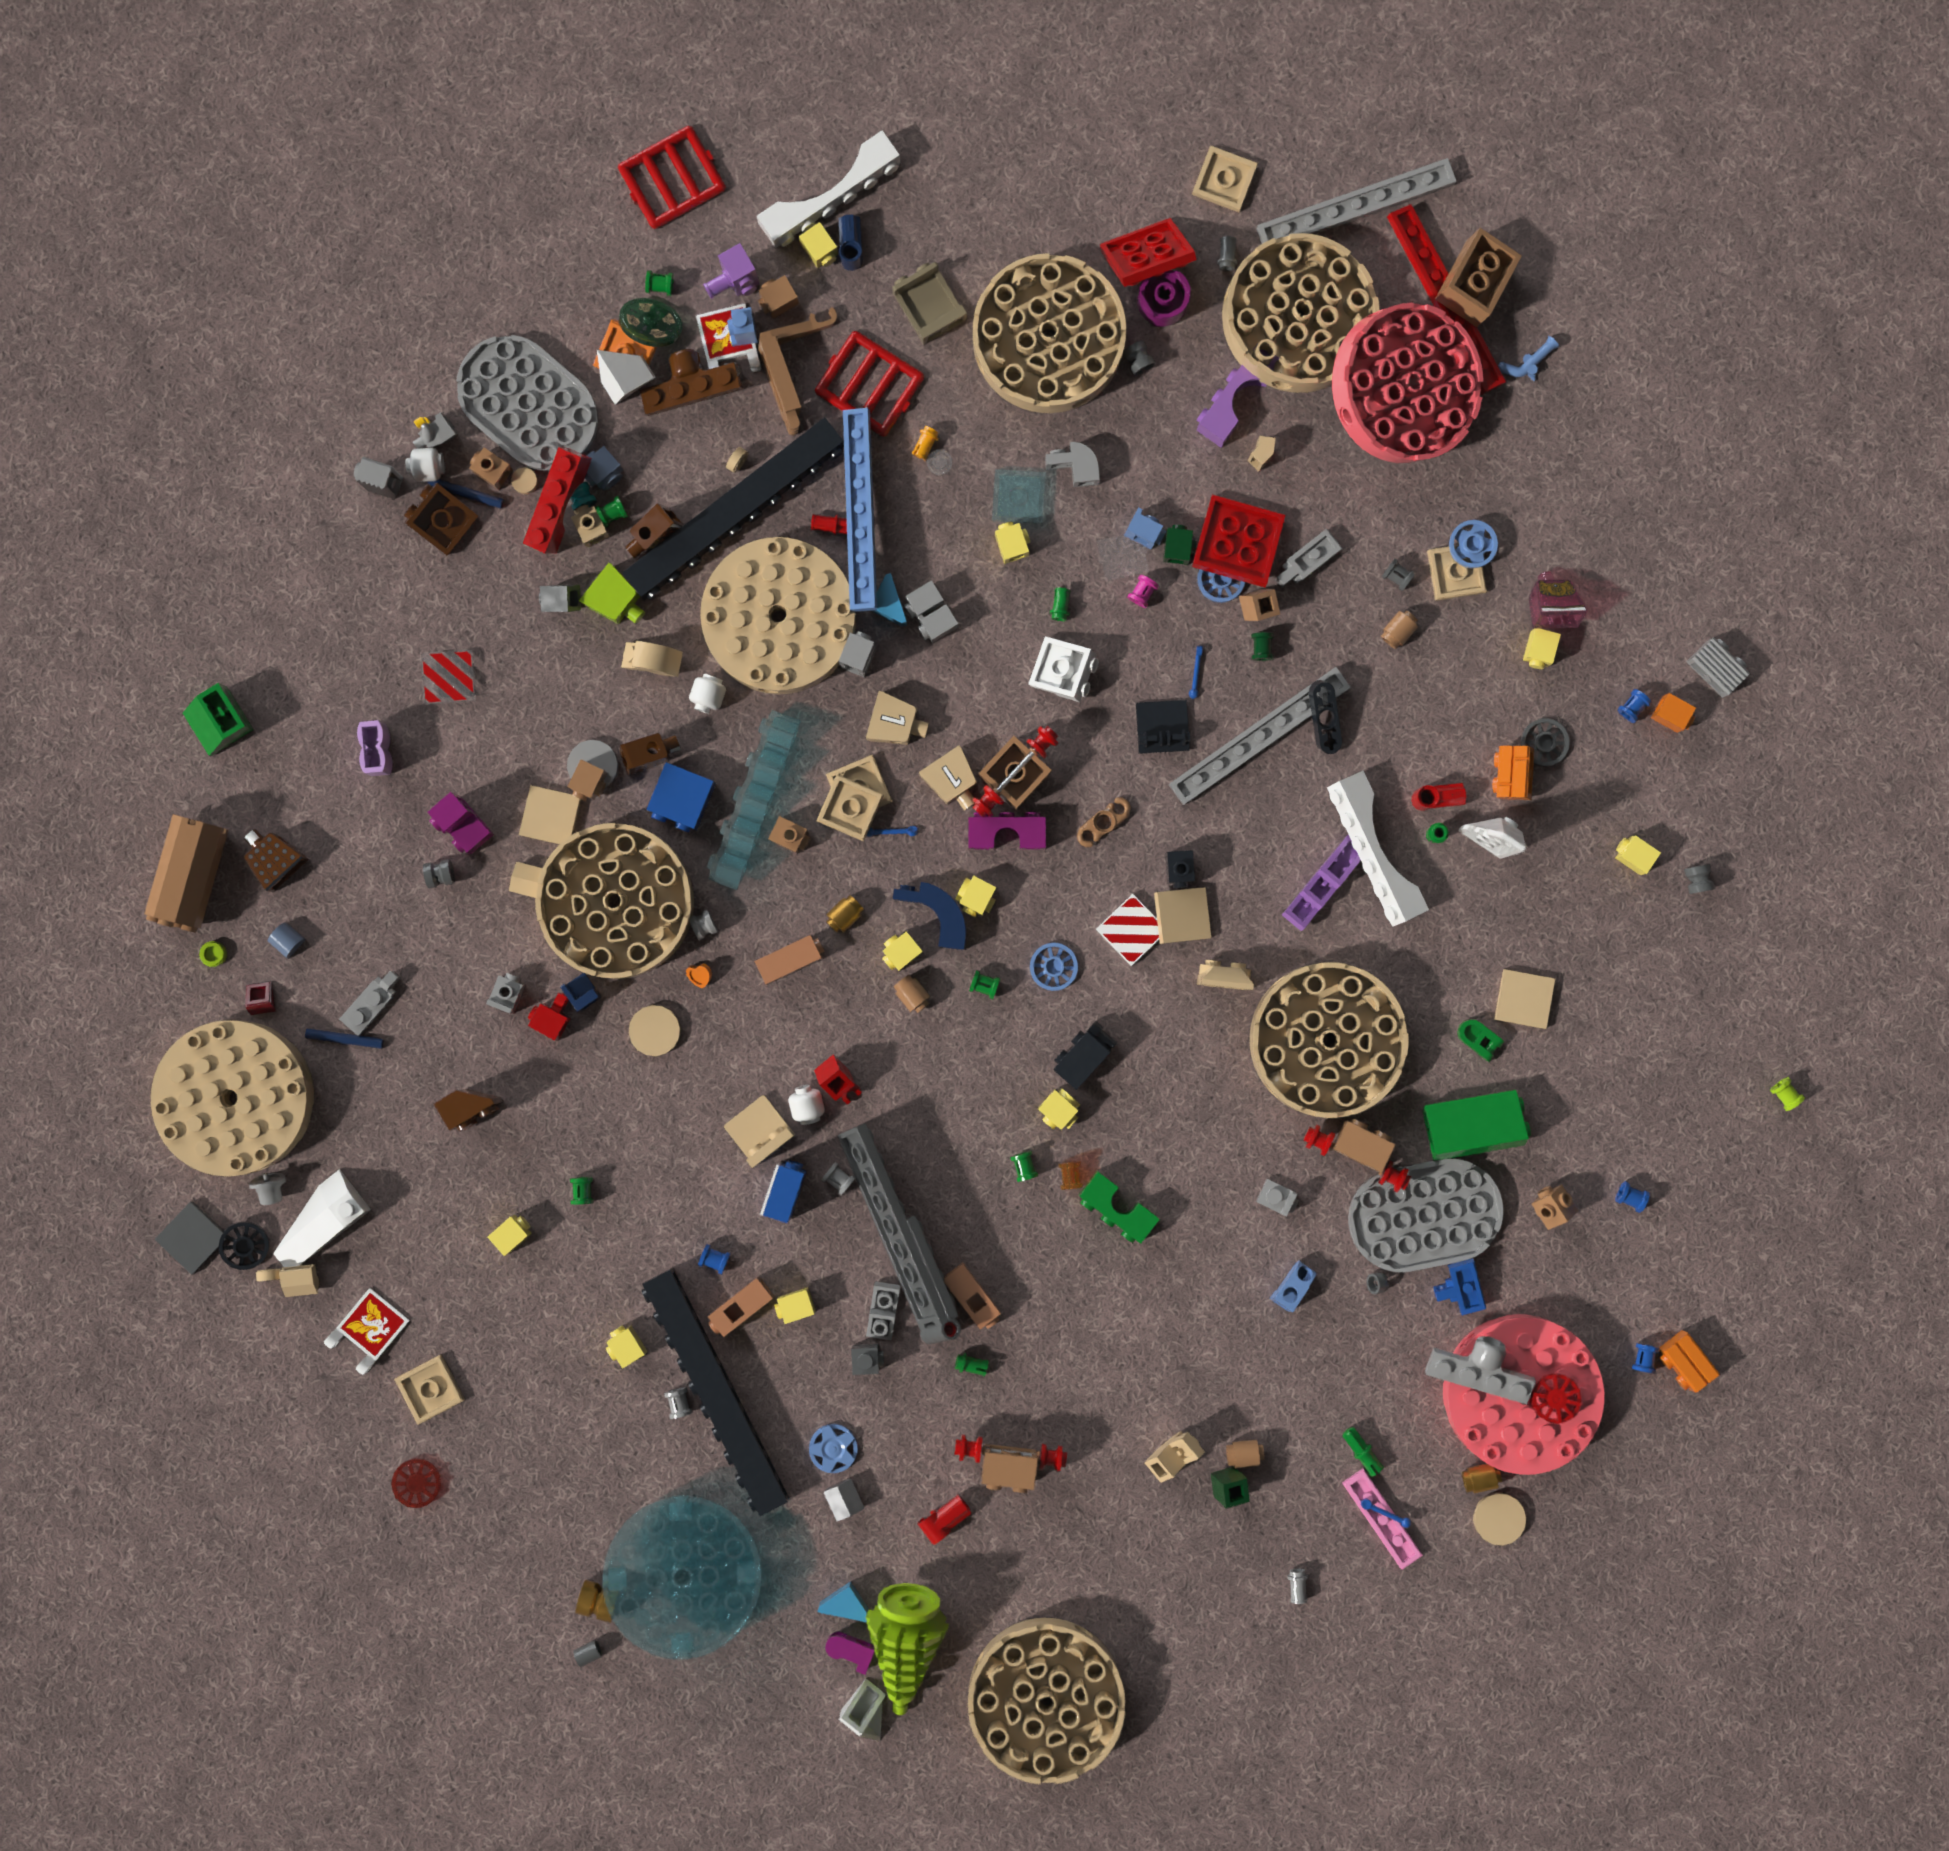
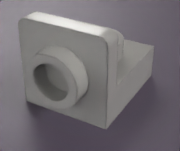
(1277, 1198)

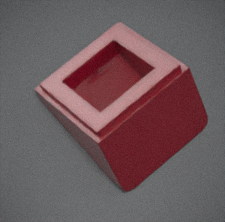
(259, 998)

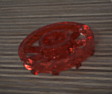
(416, 1483)

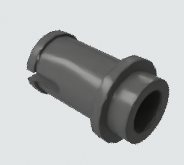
(1227, 253)

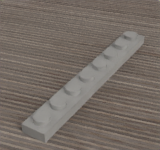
(1361, 202)
(1252, 740)

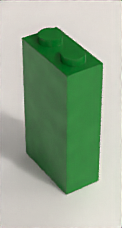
(1476, 1125)

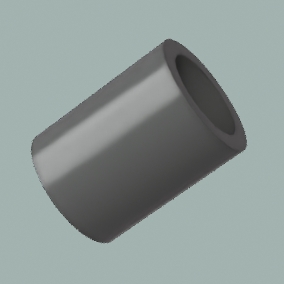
(588, 1653)

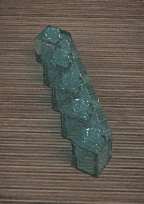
(753, 799)

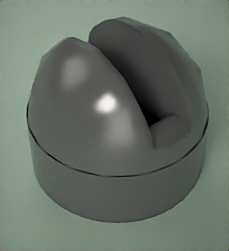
(1382, 1283)

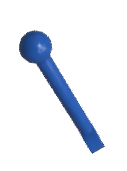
(1193, 693)
(911, 831)
(1366, 1504)

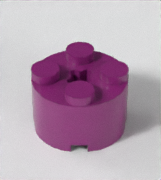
(1161, 311)

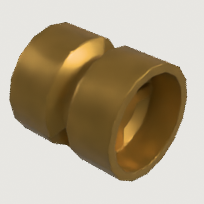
(592, 1602)

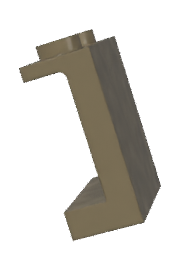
(928, 302)

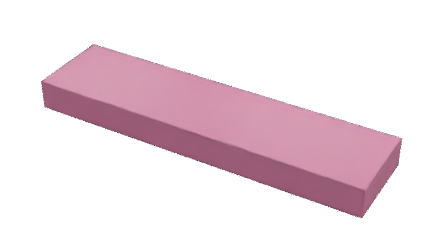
(1389, 1531)

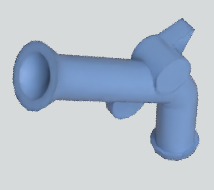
(1530, 361)

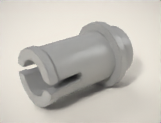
(1298, 1585)

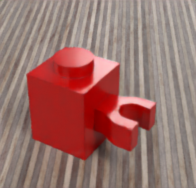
(550, 1020)
(836, 1079)

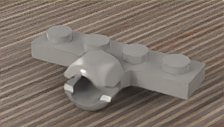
(1481, 1370)

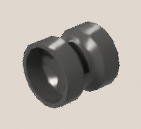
(1138, 357)
(438, 873)
(1699, 879)

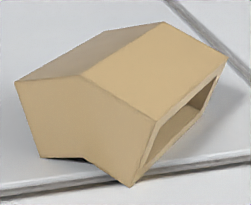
(1262, 453)
(525, 879)
(299, 1280)

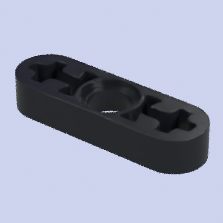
(1315, 700)

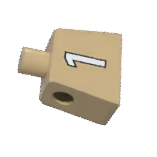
(894, 721)
(951, 778)

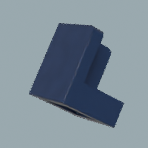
(581, 992)

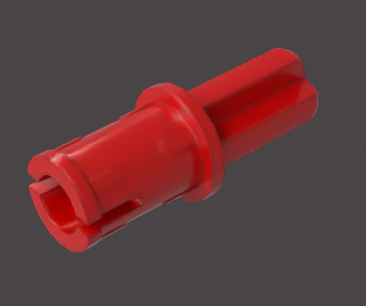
(829, 524)

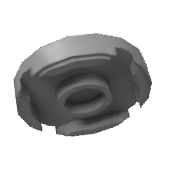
(597, 754)

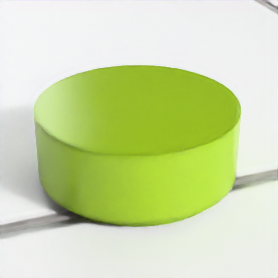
(213, 954)

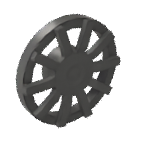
(1546, 741)

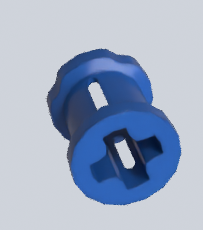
(1634, 705)
(1632, 1197)
(714, 1259)
(1645, 1358)

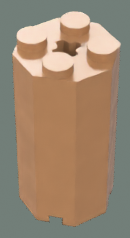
(185, 873)

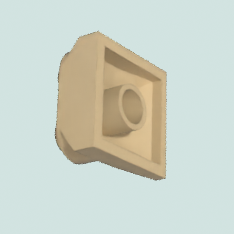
(1231, 977)

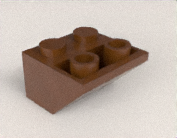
(464, 1106)

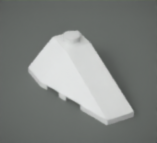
(1497, 836)
(325, 1216)

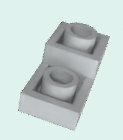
(883, 1310)

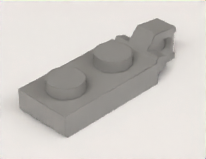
(1309, 558)
(370, 1003)

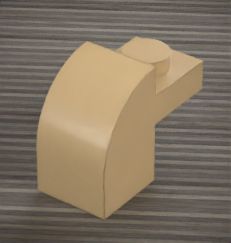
(652, 658)
(1174, 1455)

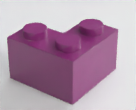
(459, 820)

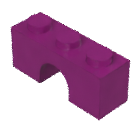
(1029, 829)

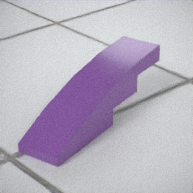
(1322, 884)

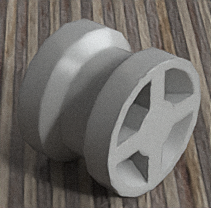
(703, 924)

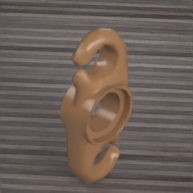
(1091, 824)

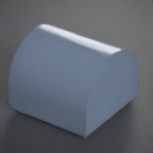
(286, 939)

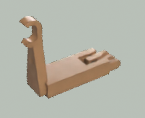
(776, 367)

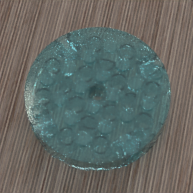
(691, 1616)

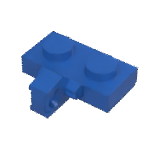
(1462, 1287)

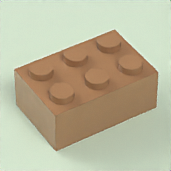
(1478, 277)

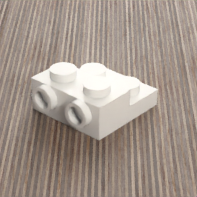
(1064, 669)

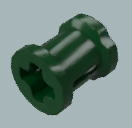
(1262, 646)

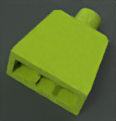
(612, 597)

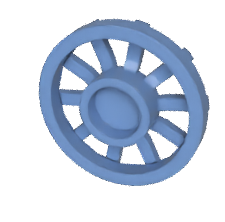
(1219, 582)
(1053, 966)

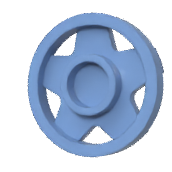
(1473, 544)
(833, 1448)

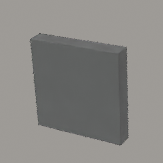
(191, 1237)

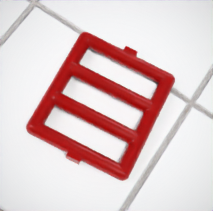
(676, 209)
(875, 351)

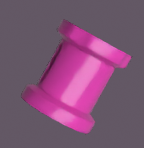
(1143, 591)

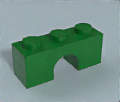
(1134, 1223)

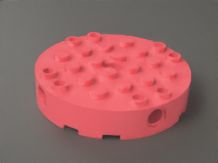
(1407, 383)
(1511, 1432)

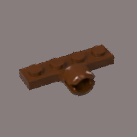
(690, 383)

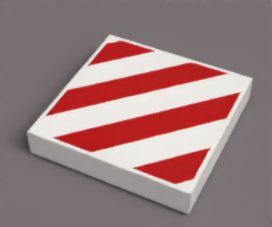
(1130, 930)

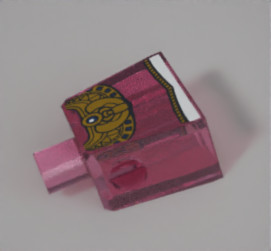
(1555, 603)

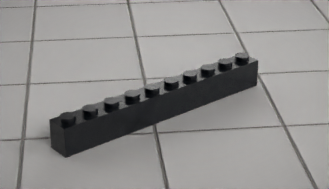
(734, 509)
(715, 1391)

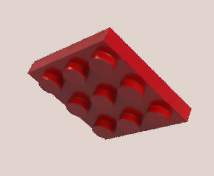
(1148, 252)
(1238, 541)

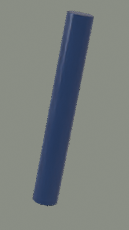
(470, 493)
(344, 1038)

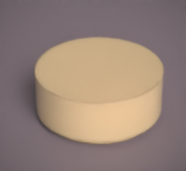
(737, 459)
(524, 481)
(269, 1274)

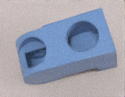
(1293, 1287)

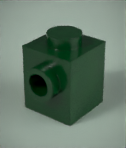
(1179, 545)
(1230, 1487)

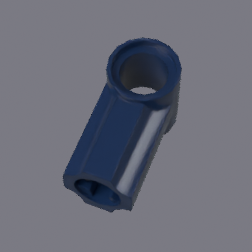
(850, 241)

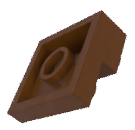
(440, 518)

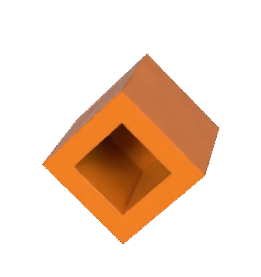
(1674, 713)

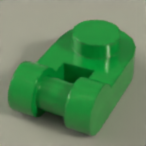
(1473, 1032)

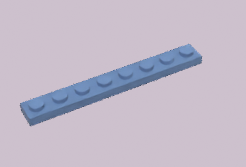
(860, 510)

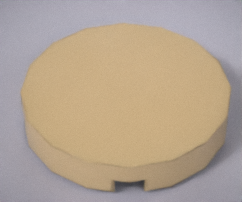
(654, 1030)
(1499, 1518)

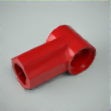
(1440, 796)
(940, 1522)

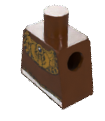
(661, 524)

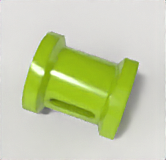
(1787, 1094)

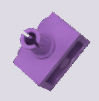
(737, 274)

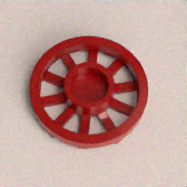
(1556, 1398)

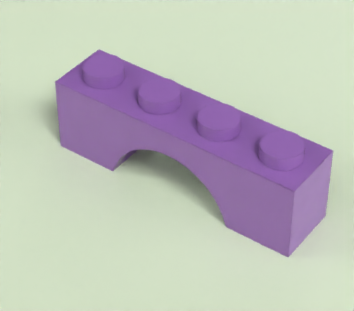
(1220, 420)

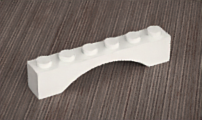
(787, 219)
(1354, 804)

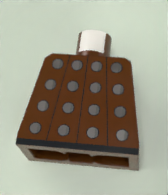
(636, 754)
(272, 859)

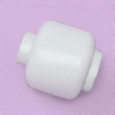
(425, 464)
(707, 693)
(806, 1105)

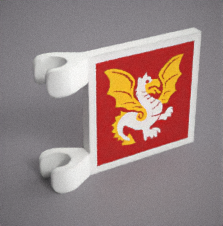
(717, 340)
(370, 1326)

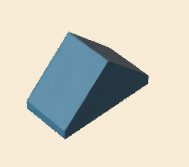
(888, 602)
(845, 1603)

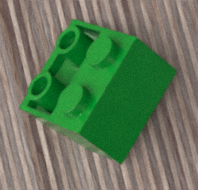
(217, 719)

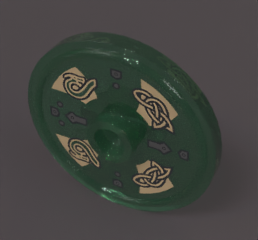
(650, 322)

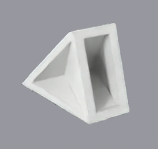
(623, 373)
(864, 1711)

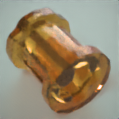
(1070, 1175)

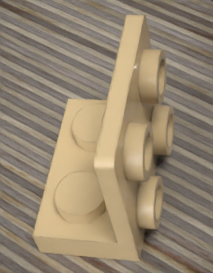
(759, 1130)

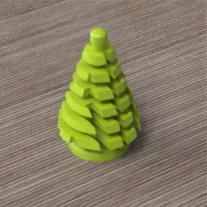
(905, 1638)

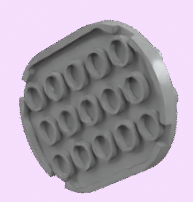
(525, 400)
(1438, 1220)

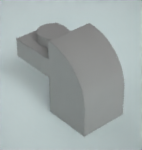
(1080, 459)

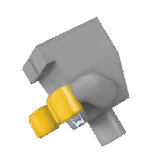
(434, 433)

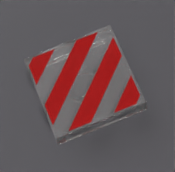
(448, 677)

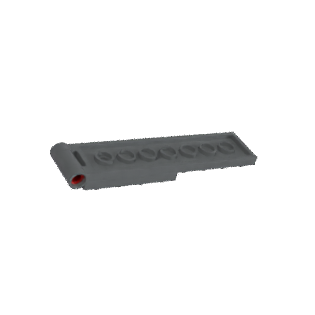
(902, 1239)

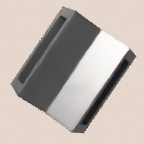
(843, 1499)

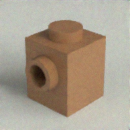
(777, 296)
(490, 468)
(1259, 604)
(587, 781)
(789, 835)

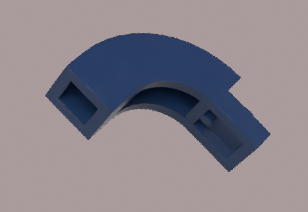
(950, 916)

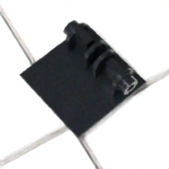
(1162, 726)

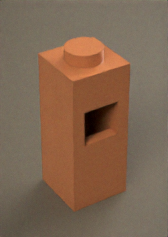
(789, 959)
(972, 1296)
(740, 1307)

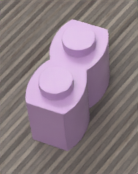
(374, 755)

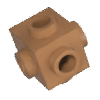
(1554, 1206)

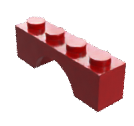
(562, 480)

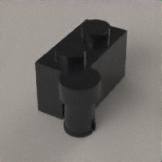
(1085, 1055)

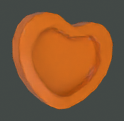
(699, 975)

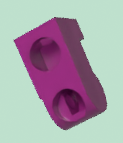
(850, 1648)

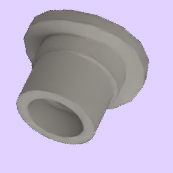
(268, 1187)

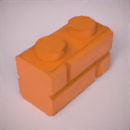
(1514, 772)
(1688, 1362)

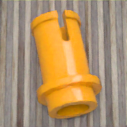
(925, 443)

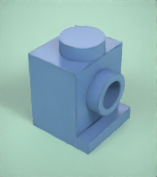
(742, 327)
(1145, 529)

